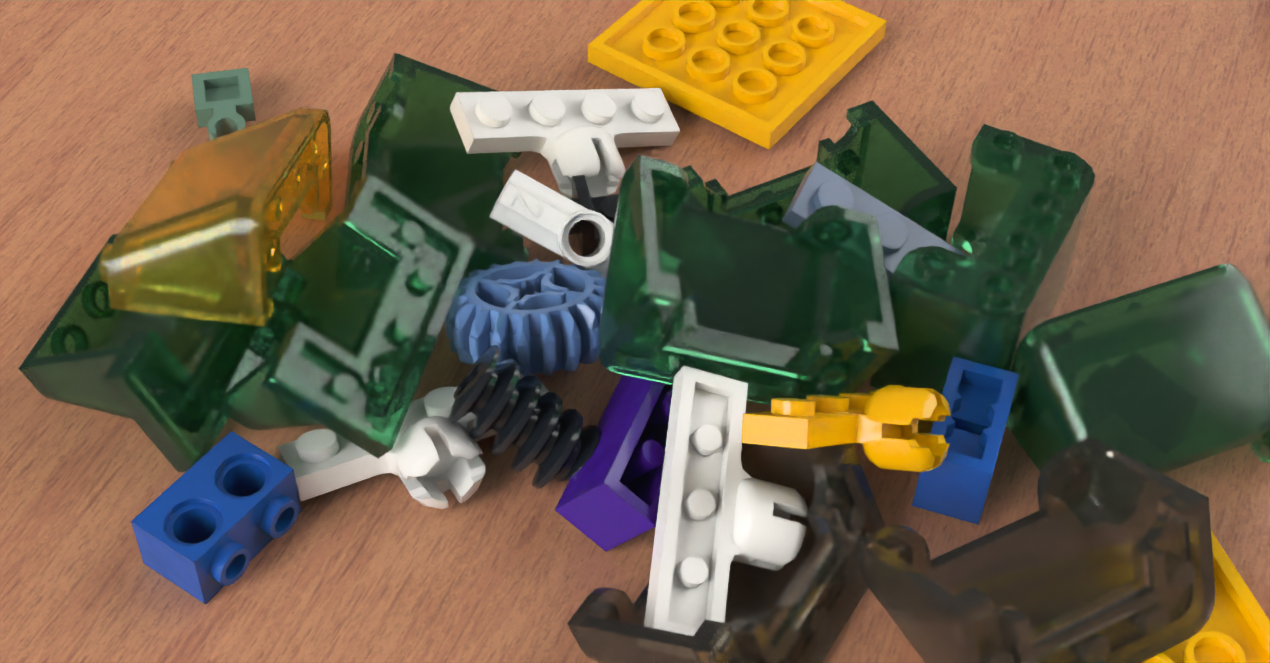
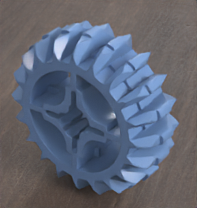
(532, 311)

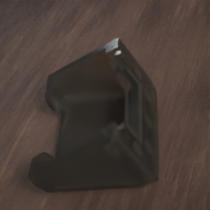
(1095, 576)
(768, 613)

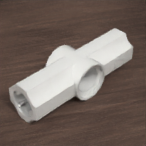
(547, 219)

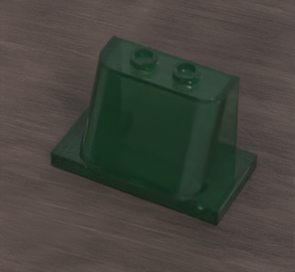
(351, 323)
(140, 366)

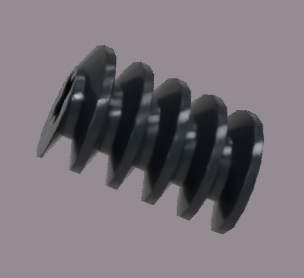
(524, 419)

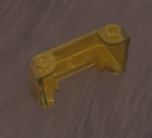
(219, 220)

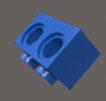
(979, 411)
(218, 517)

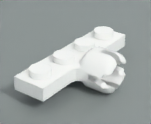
(568, 127)
(426, 456)
(712, 507)

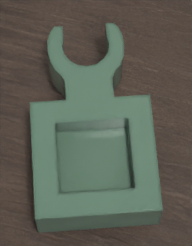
(223, 101)

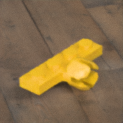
(885, 421)

